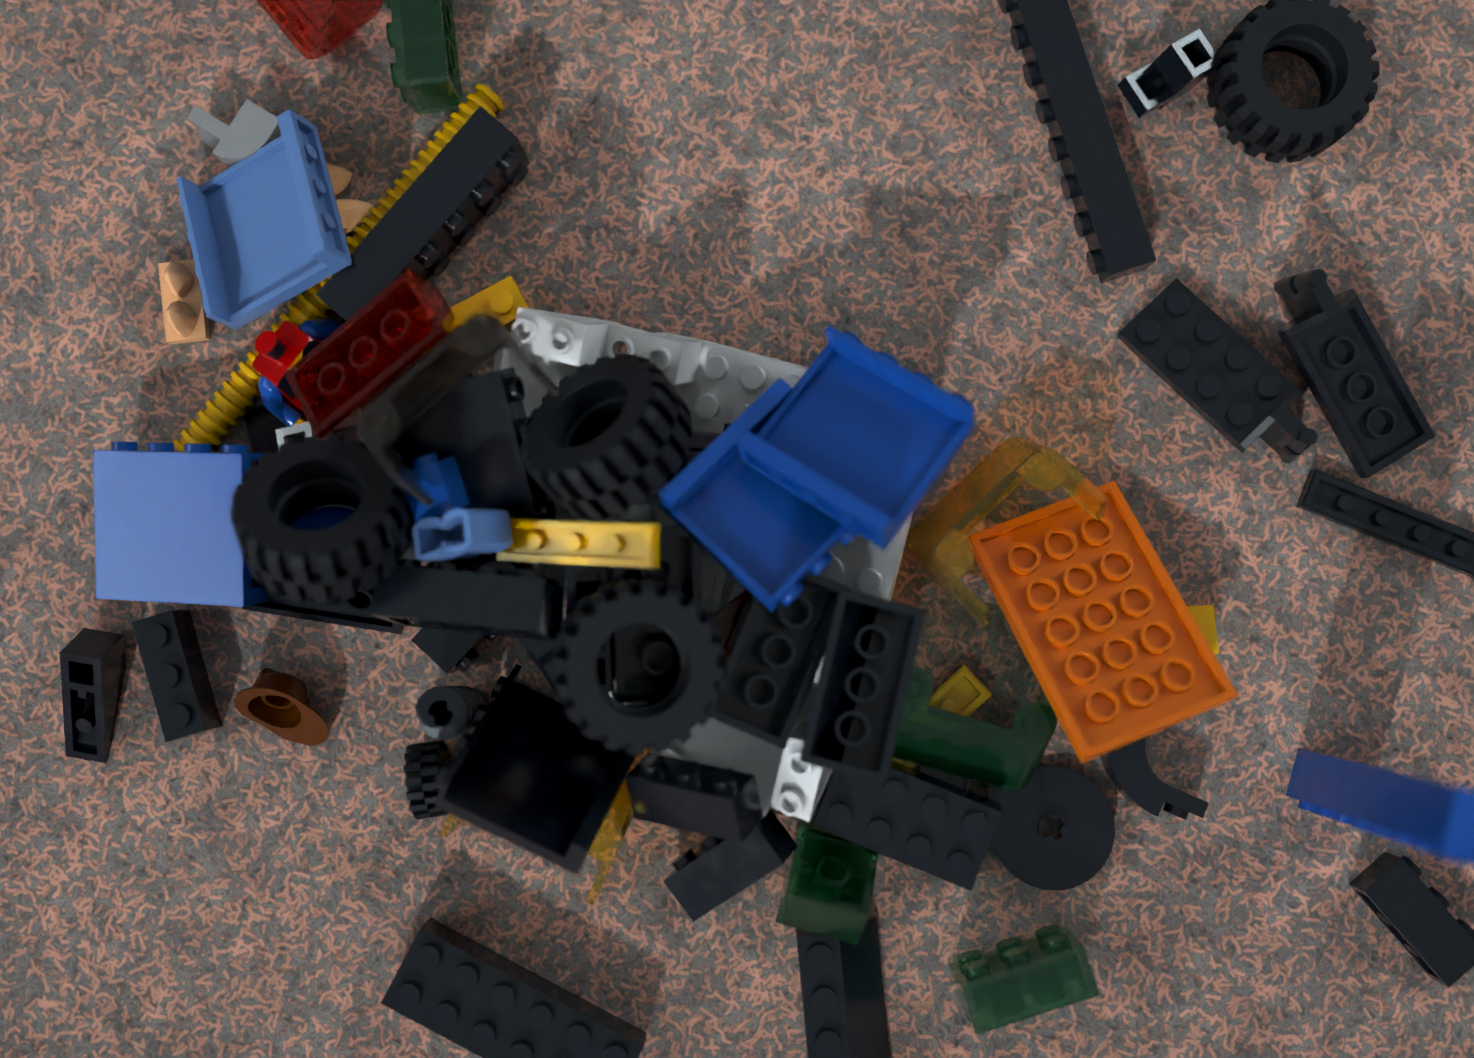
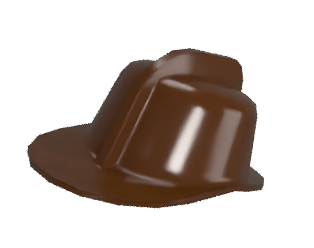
(283, 707)

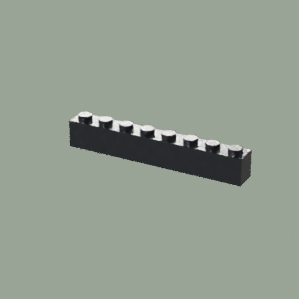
(1080, 137)

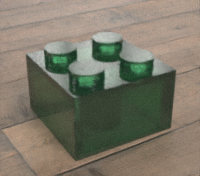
(828, 886)

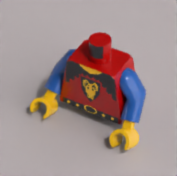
(277, 355)

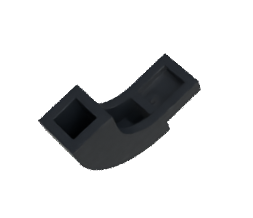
(1136, 781)

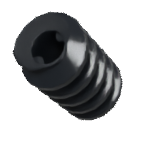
(448, 711)

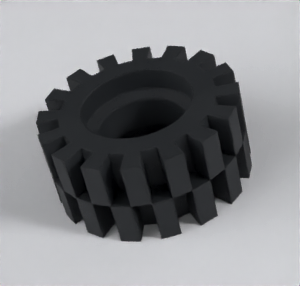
(421, 771)

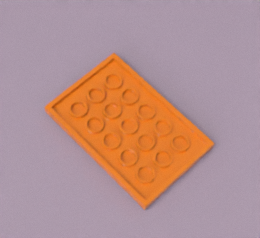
(1100, 623)

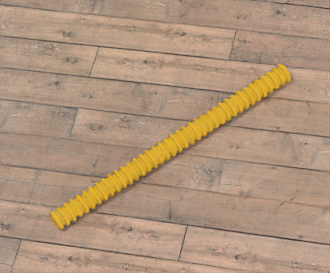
(243, 386)

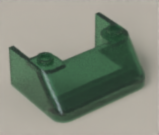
(970, 746)

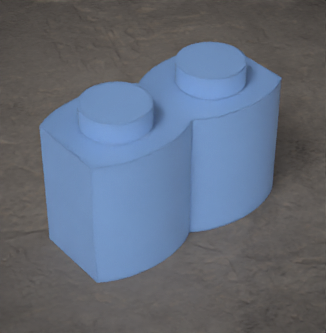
(462, 534)

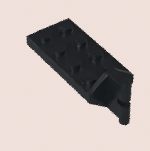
(1218, 372)
(1350, 373)

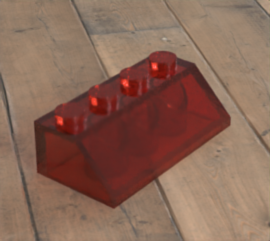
(369, 350)

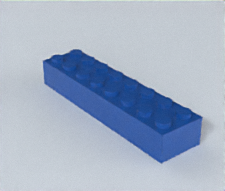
(1387, 803)

